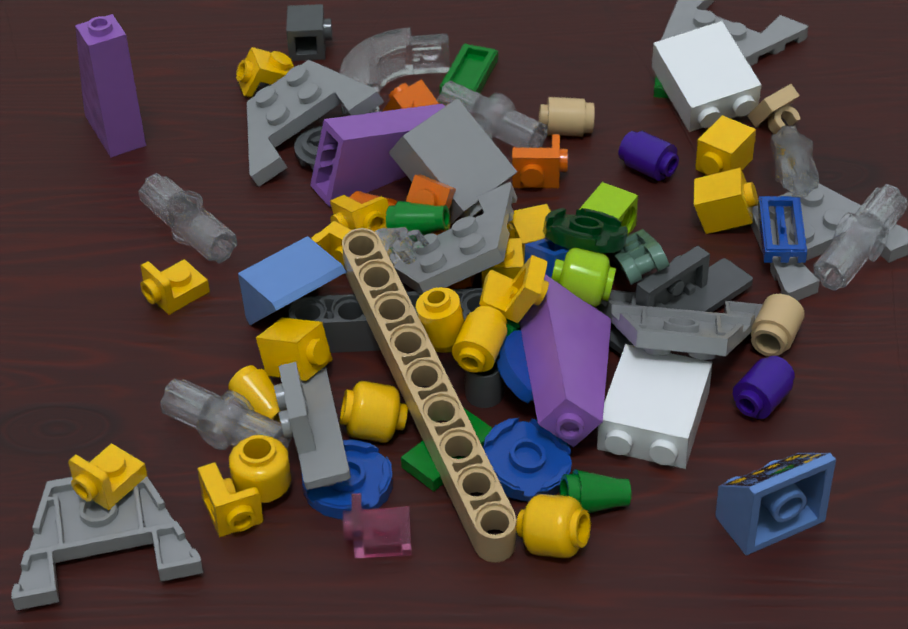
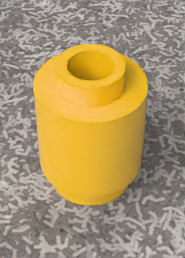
(441, 317)
(480, 339)

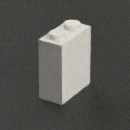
(705, 76)
(654, 406)

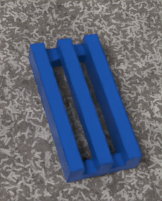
(782, 250)

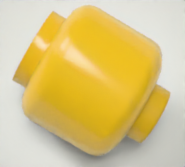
(373, 412)
(261, 464)
(553, 526)

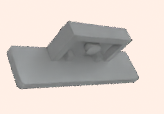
(312, 420)

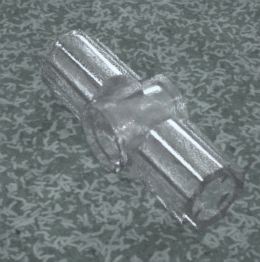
(497, 116)
(794, 161)
(188, 218)
(860, 237)
(217, 418)

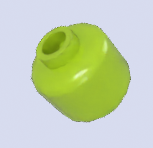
(585, 275)

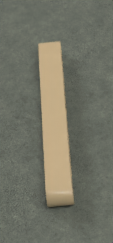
(397, 334)

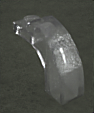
(394, 56)

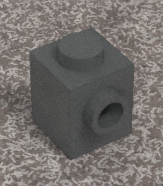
(307, 32)

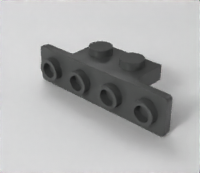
(688, 286)

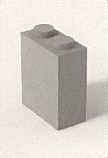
(456, 153)

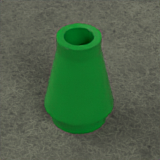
(418, 217)
(596, 491)

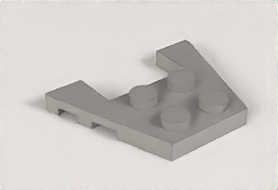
(693, 15)
(292, 105)
(821, 216)
(465, 248)
(680, 330)
(75, 529)

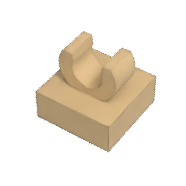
(776, 107)

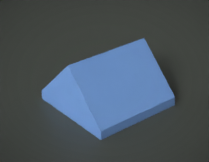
(286, 278)

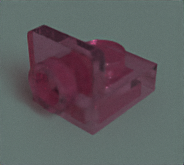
(378, 530)

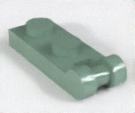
(640, 256)

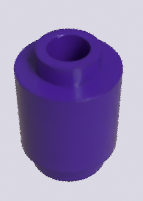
(649, 155)
(764, 387)

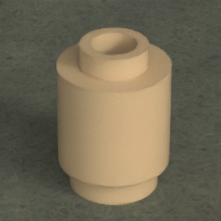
(567, 116)
(776, 324)

